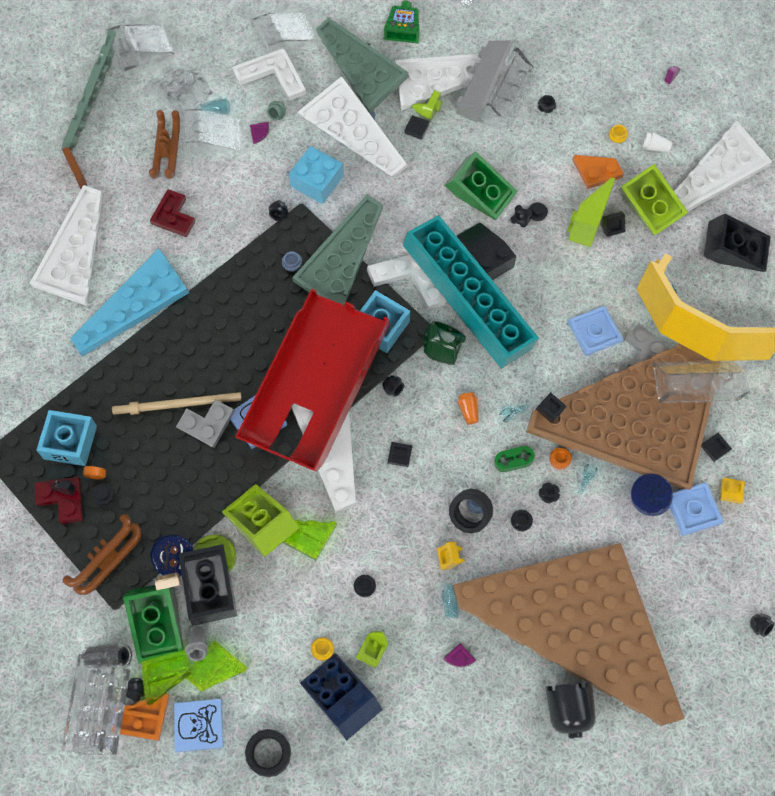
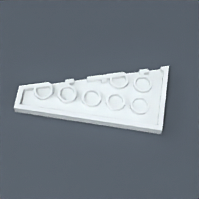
(434, 73)
(349, 122)
(724, 166)
(70, 257)
(338, 467)

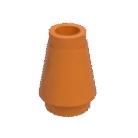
(469, 407)

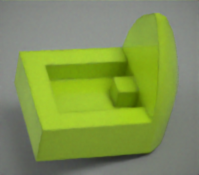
(428, 110)
(373, 648)

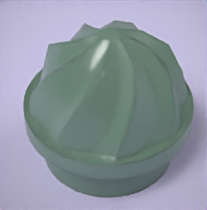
(276, 110)

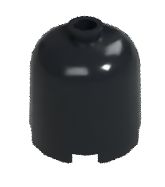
(571, 708)

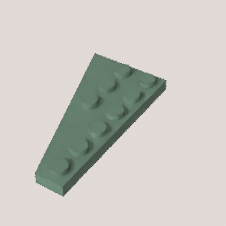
(365, 68)
(91, 90)

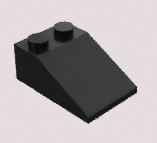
(736, 244)
(488, 250)
(207, 585)

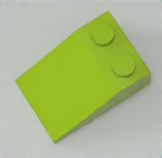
(653, 200)
(586, 220)
(261, 520)

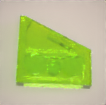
(311, 537)
(215, 668)
(164, 674)

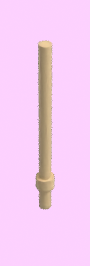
(136, 407)

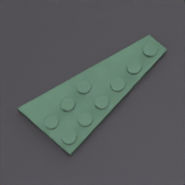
(338, 259)

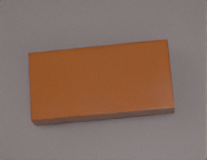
(74, 167)

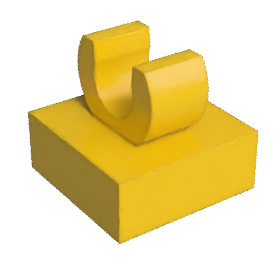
(732, 490)
(449, 555)

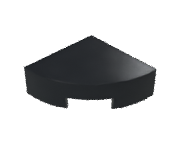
(64, 487)

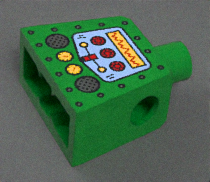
(402, 24)

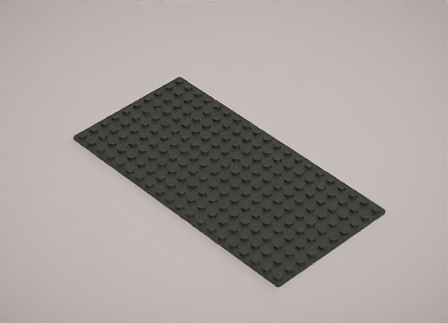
(200, 346)

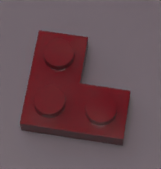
(169, 217)
(69, 506)

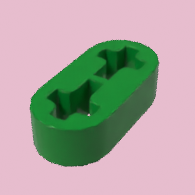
(515, 463)

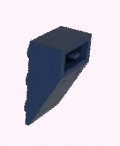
(341, 696)

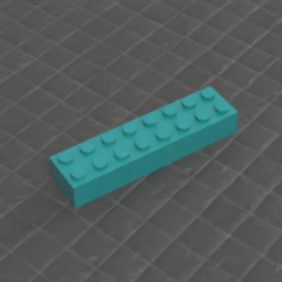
(470, 291)

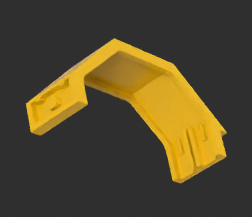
(697, 329)

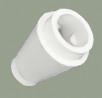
(655, 142)

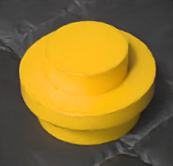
(618, 133)
(322, 649)

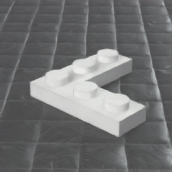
(274, 62)
(403, 268)

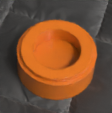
(560, 458)
(94, 472)

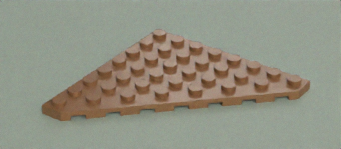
(628, 425)
(586, 620)

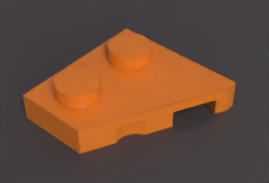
(597, 170)
(145, 720)

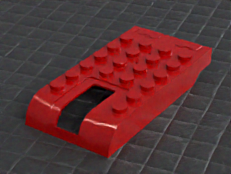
(304, 380)

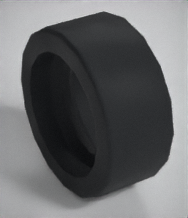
(463, 524)
(250, 748)

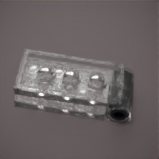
(97, 700)

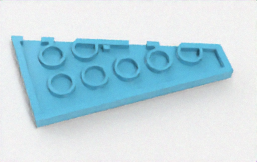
(141, 296)

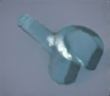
(510, 412)
(587, 476)

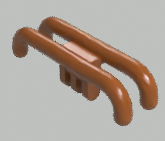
(165, 146)
(106, 558)

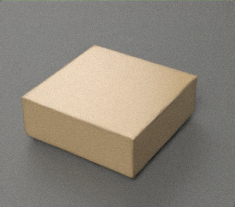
(167, 581)

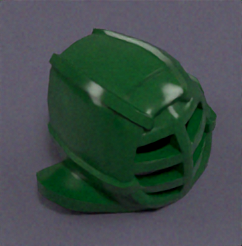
(442, 342)

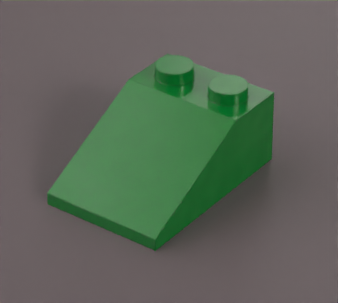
(481, 186)
(153, 622)

